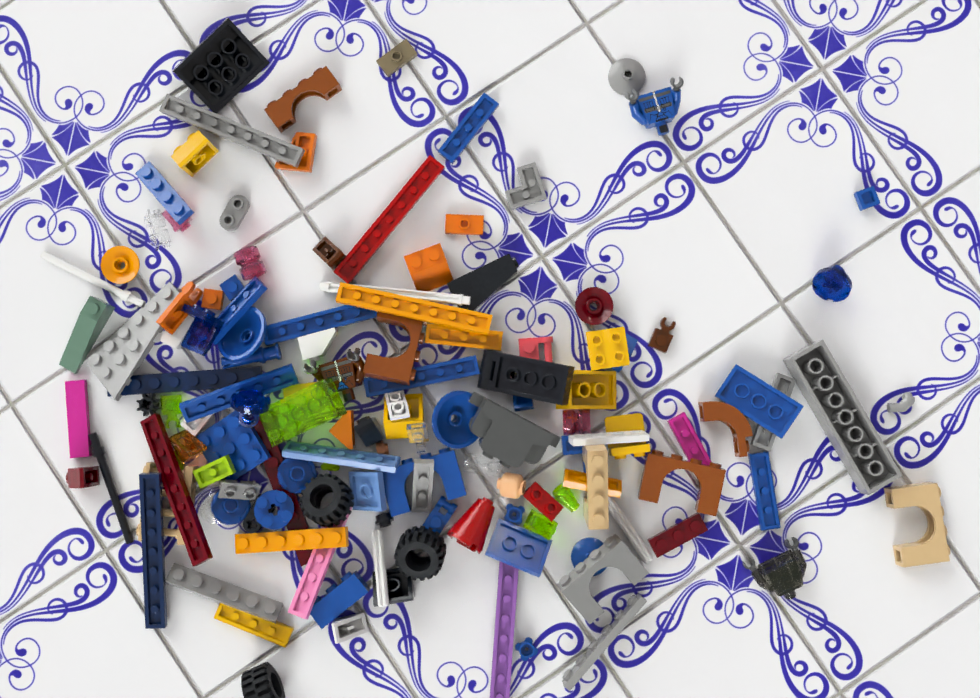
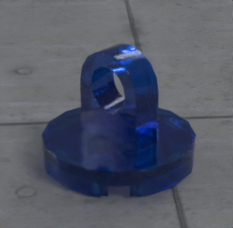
(832, 283)
(251, 403)

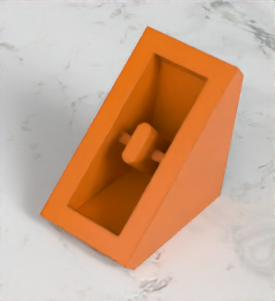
(344, 430)

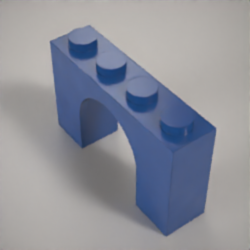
(444, 464)

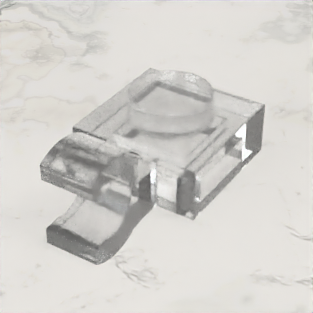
(418, 434)

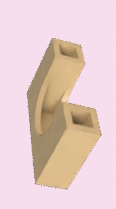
(596, 503)
(933, 545)

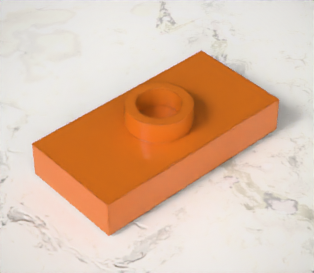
(464, 224)

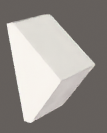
(349, 627)

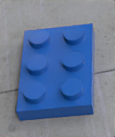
(518, 547)

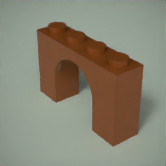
(399, 368)
(709, 478)

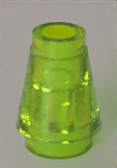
(565, 497)

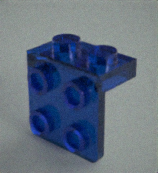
(202, 330)

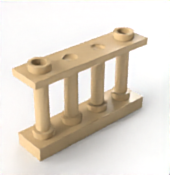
(191, 483)

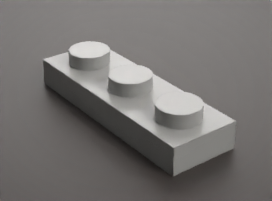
(422, 485)

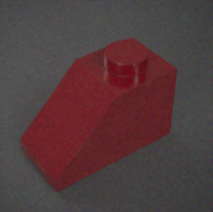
(83, 477)

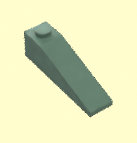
(85, 333)

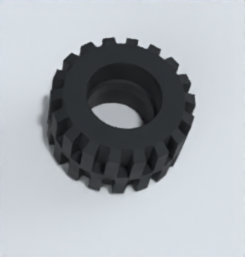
(317, 490)
(415, 565)
(262, 682)

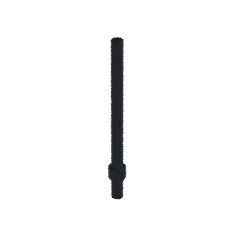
(99, 452)

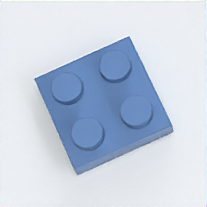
(368, 490)

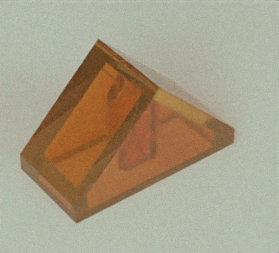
(187, 446)

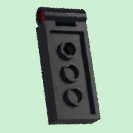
(534, 377)

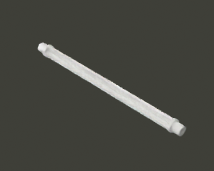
(446, 298)

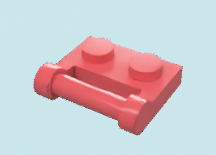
(529, 347)

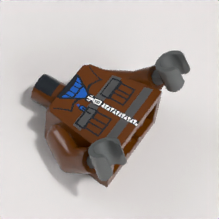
(344, 372)

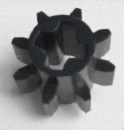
(145, 401)

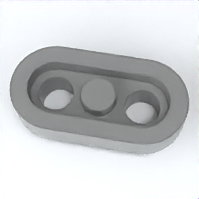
(236, 213)

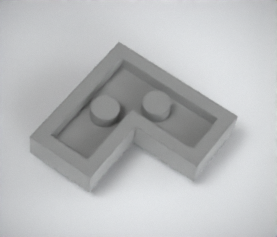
(531, 189)

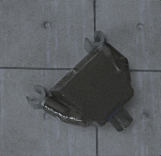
(781, 573)

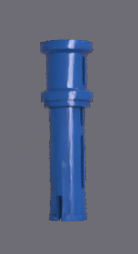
(261, 355)

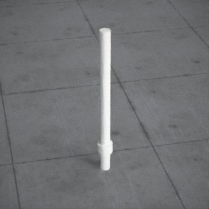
(124, 295)

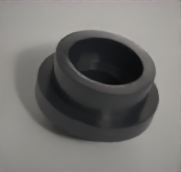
(384, 520)

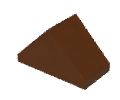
(329, 253)

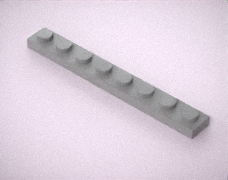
(232, 130)

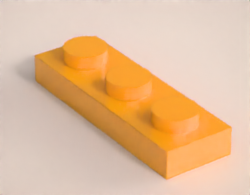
(578, 480)

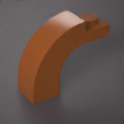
(733, 419)

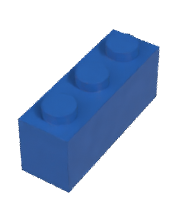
(339, 598)

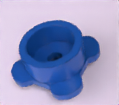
(518, 517)
(531, 649)

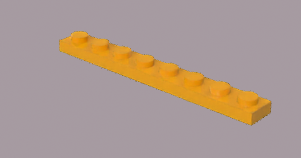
(414, 308)

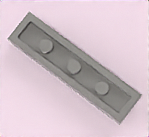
(763, 438)

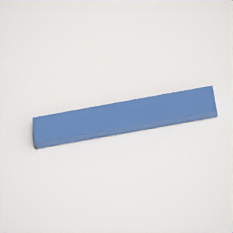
(341, 456)

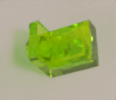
(540, 524)

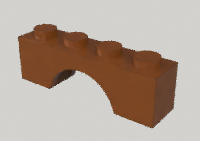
(320, 84)

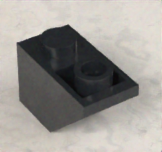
(369, 431)

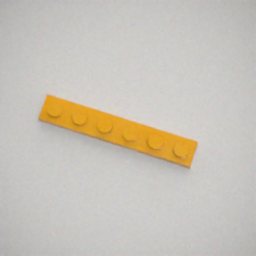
(291, 540)

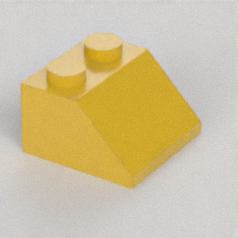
(194, 153)
(398, 428)

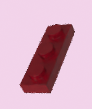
(677, 534)

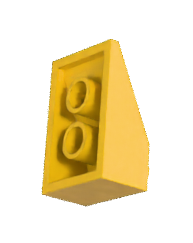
(592, 390)

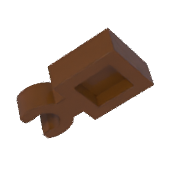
(661, 338)

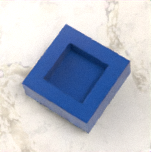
(866, 198)
(232, 287)
(522, 403)

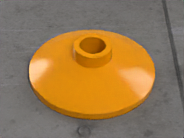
(114, 258)

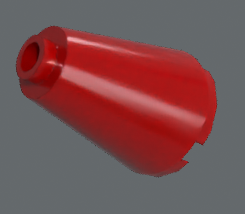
(473, 525)

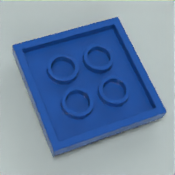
(241, 444)

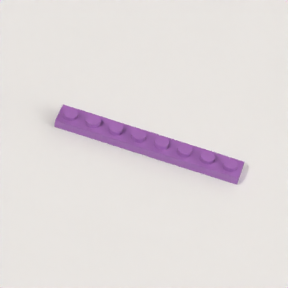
(504, 631)

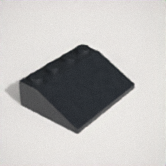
(221, 66)

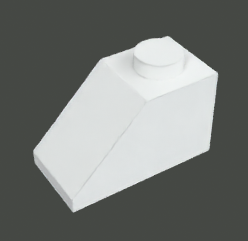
(316, 344)

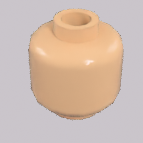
(511, 485)

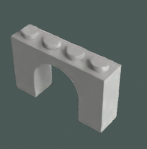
(611, 554)

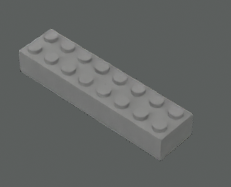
(842, 417)

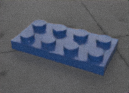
(759, 401)

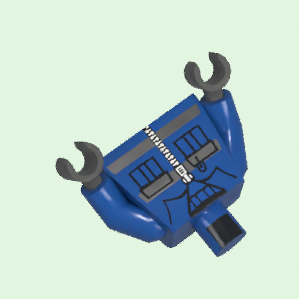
(656, 107)

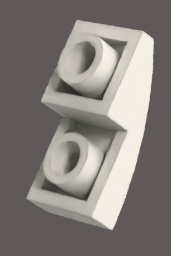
(397, 405)

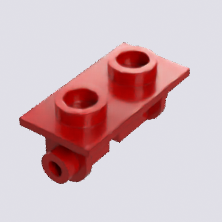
(543, 501)

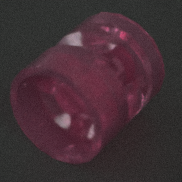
(249, 261)
(576, 422)

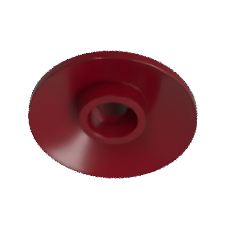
(601, 299)

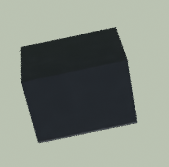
(399, 587)

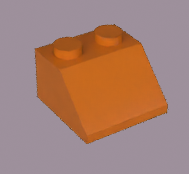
(429, 268)

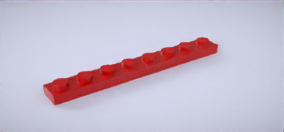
(389, 219)

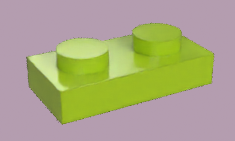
(214, 471)

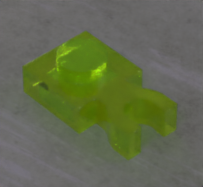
(171, 408)

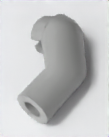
(906, 402)

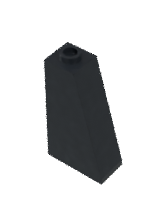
(484, 281)

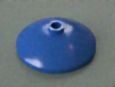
(244, 336)
(454, 433)

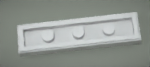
(608, 438)

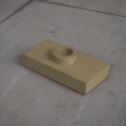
(397, 58)

